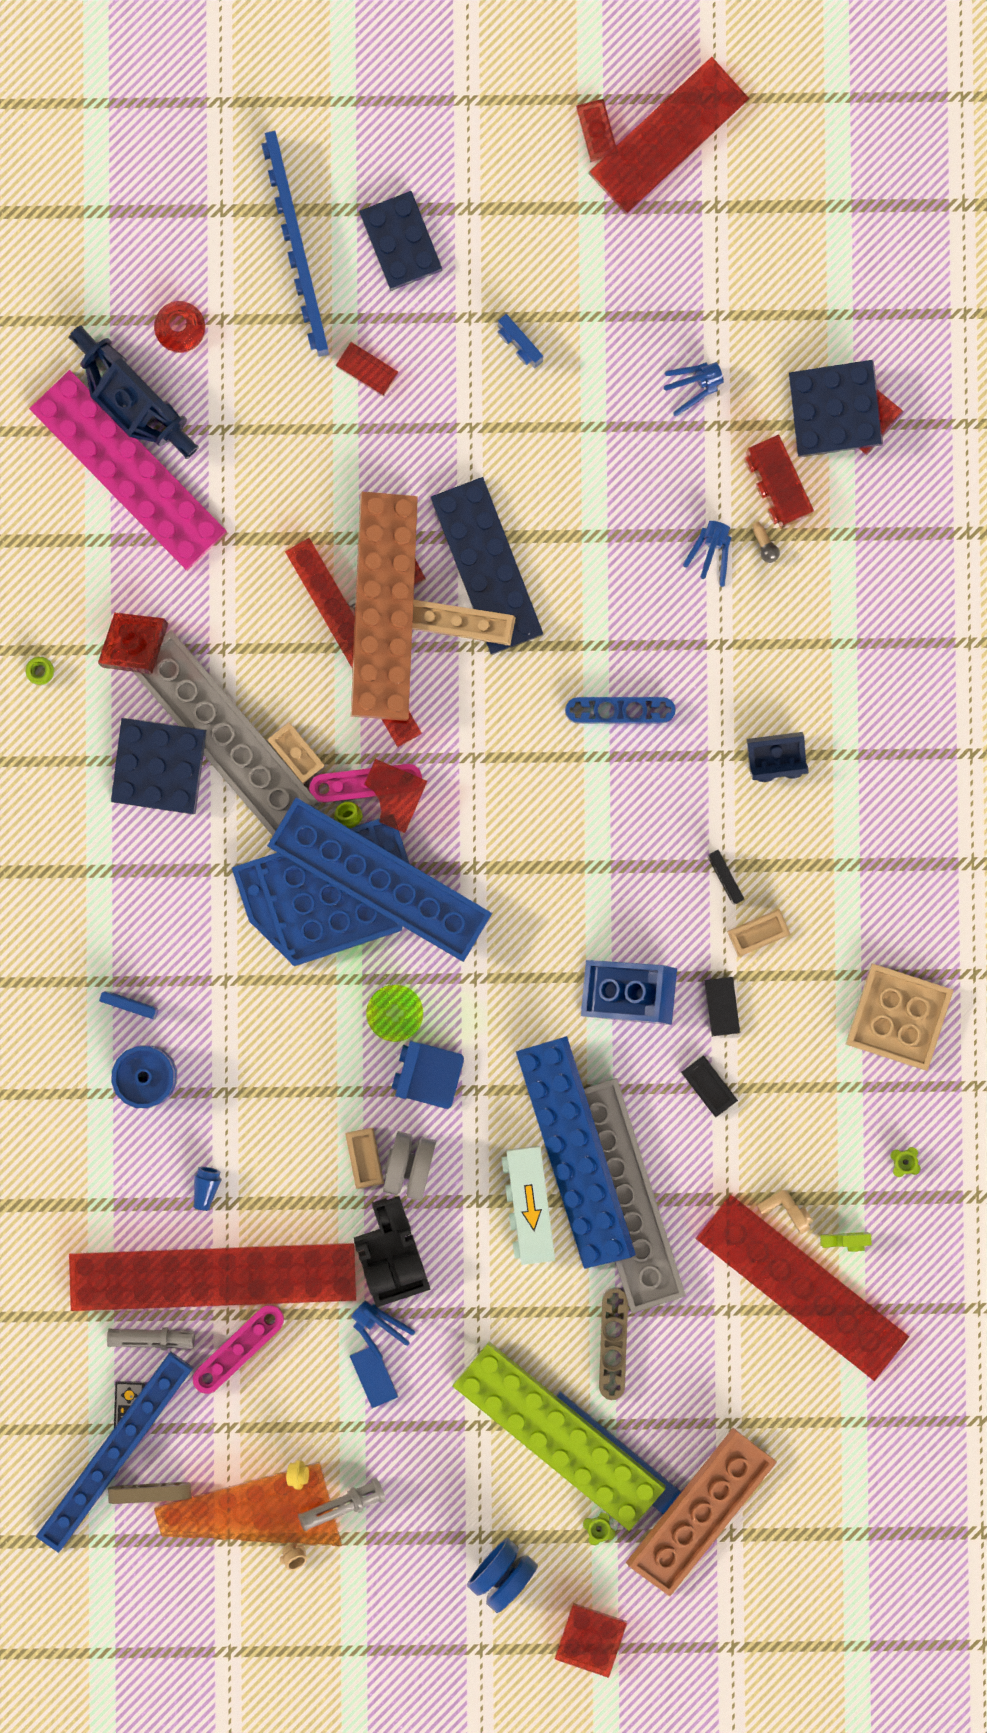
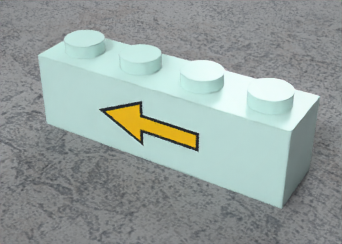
(530, 1205)

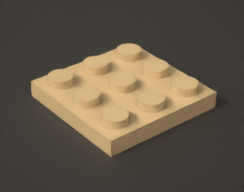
(899, 1017)

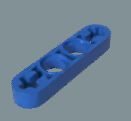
(620, 715)

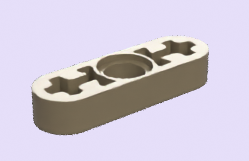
(149, 1492)

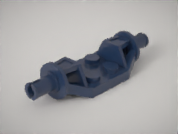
(128, 397)

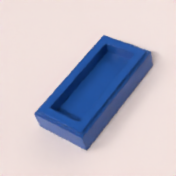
(129, 1004)
(373, 1377)

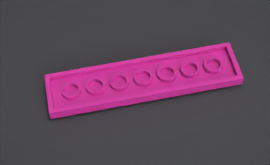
(128, 471)

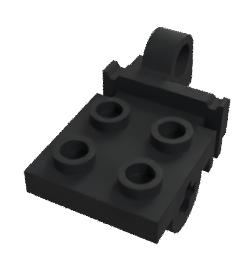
(390, 1258)

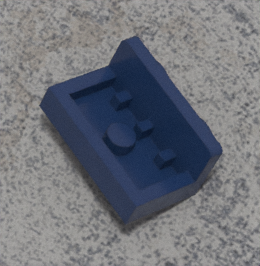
(777, 756)

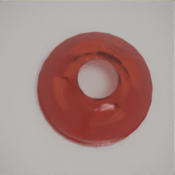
(182, 340)

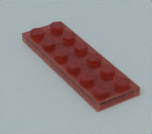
(668, 135)

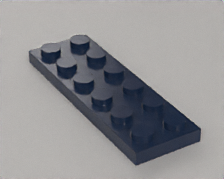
(485, 558)

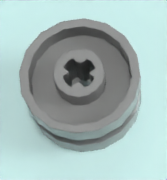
(407, 1165)

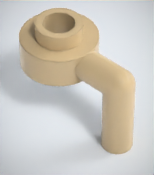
(799, 1217)

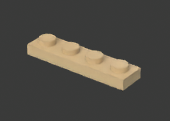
(462, 622)

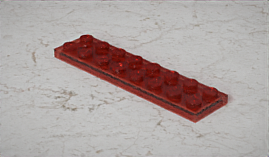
(802, 1287)

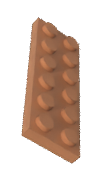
(701, 1512)

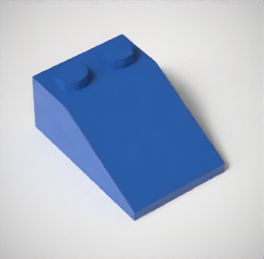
(629, 992)

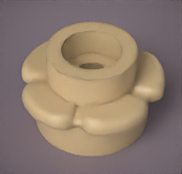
(293, 1556)

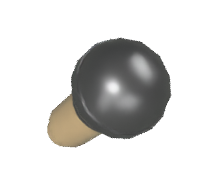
(769, 551)

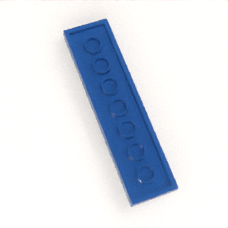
(379, 879)
(575, 1153)

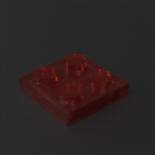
(133, 643)
(590, 1640)

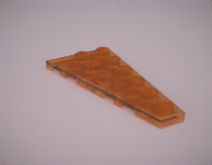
(253, 1512)

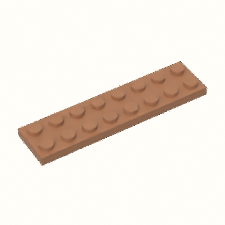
(384, 606)

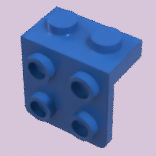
(428, 1074)

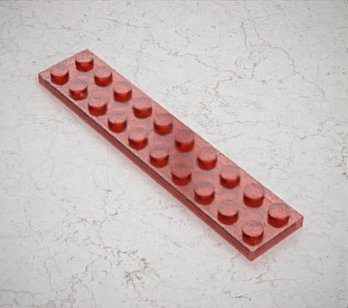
(212, 1276)

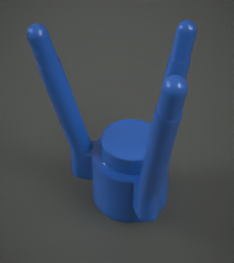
(706, 376)
(715, 535)
(368, 1316)

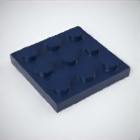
(836, 408)
(158, 765)

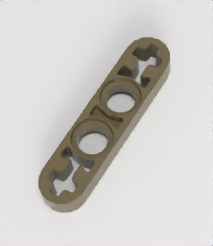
(613, 1343)

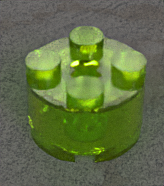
(383, 1024)

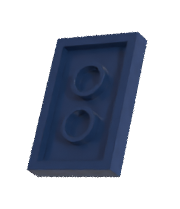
(400, 240)

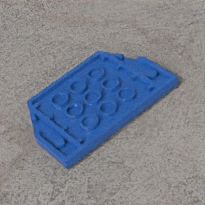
(305, 913)

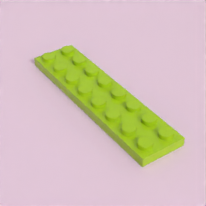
(559, 1436)

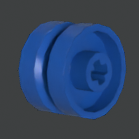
(128, 1070)
(502, 1575)

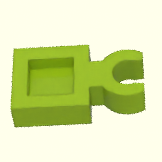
(853, 1241)

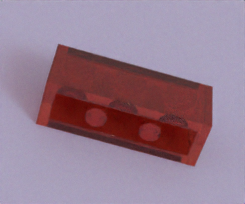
(778, 482)

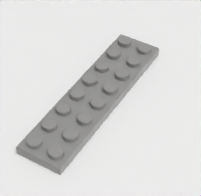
(231, 739)
(651, 1274)

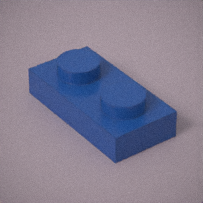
(512, 334)

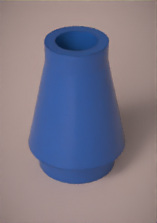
(205, 1187)

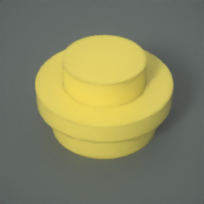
(297, 1474)

